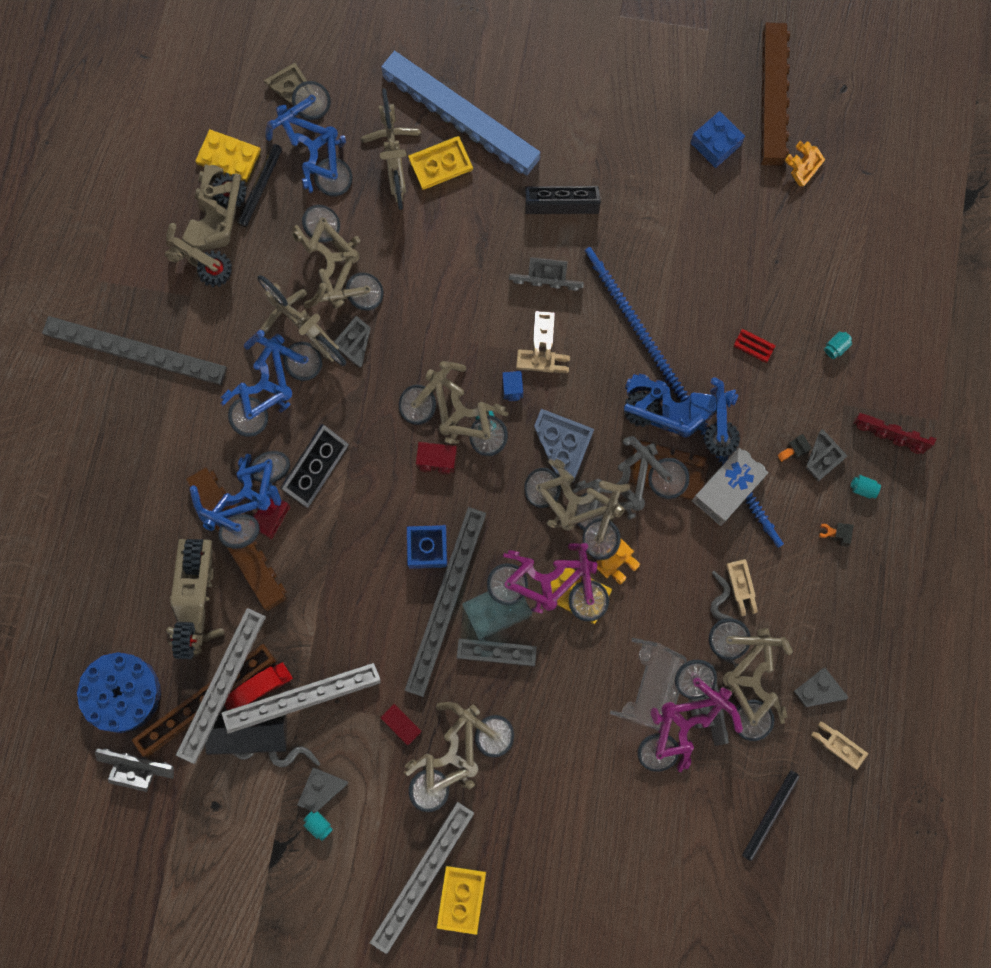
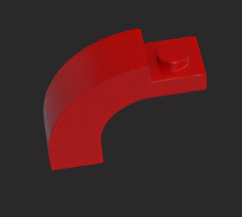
(258, 686)

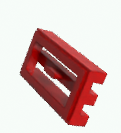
(770, 346)

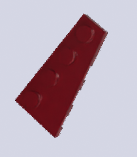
(894, 433)

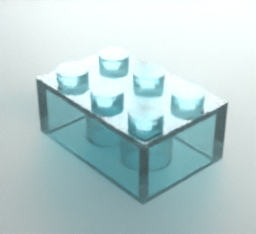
(490, 617)

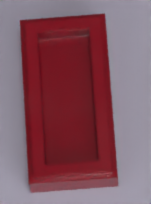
(401, 724)

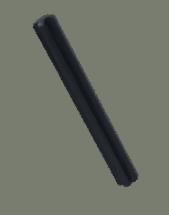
(259, 185)
(770, 816)

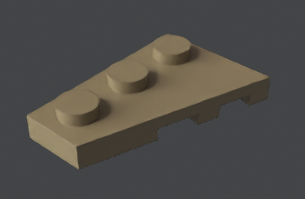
(286, 81)

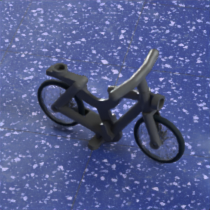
(666, 478)

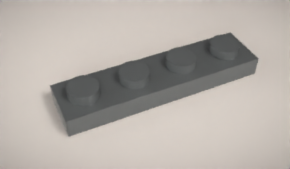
(496, 652)

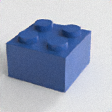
(717, 139)
(427, 546)

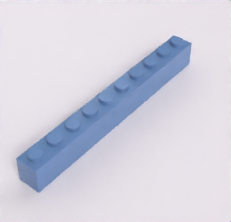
(460, 113)

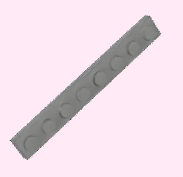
(220, 686)
(300, 698)
(421, 878)

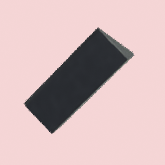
(562, 200)
(314, 466)
(258, 738)

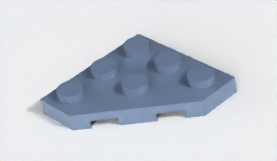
(563, 440)

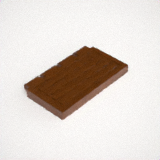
(696, 468)

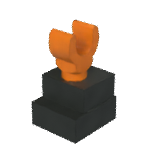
(797, 447)
(841, 533)

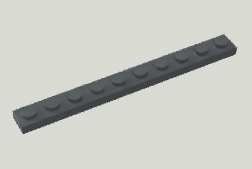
(134, 350)
(445, 602)

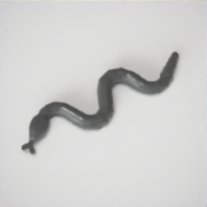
(717, 601)
(288, 760)

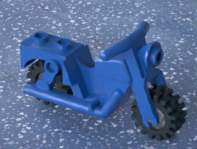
(686, 416)

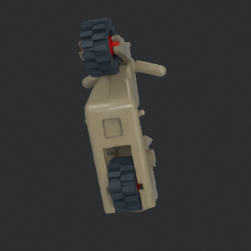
(213, 230)
(188, 597)

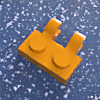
(806, 167)
(609, 566)

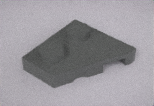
(353, 341)
(824, 456)
(820, 690)
(320, 789)

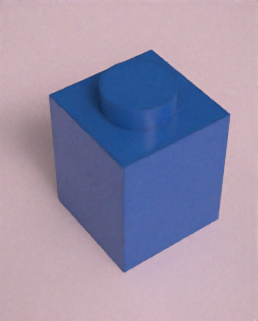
(512, 385)

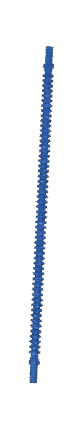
(599, 267)

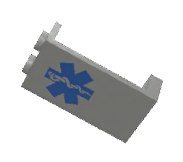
(730, 486)

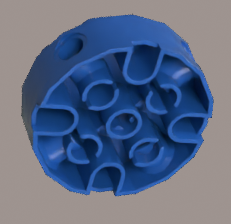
(99, 695)

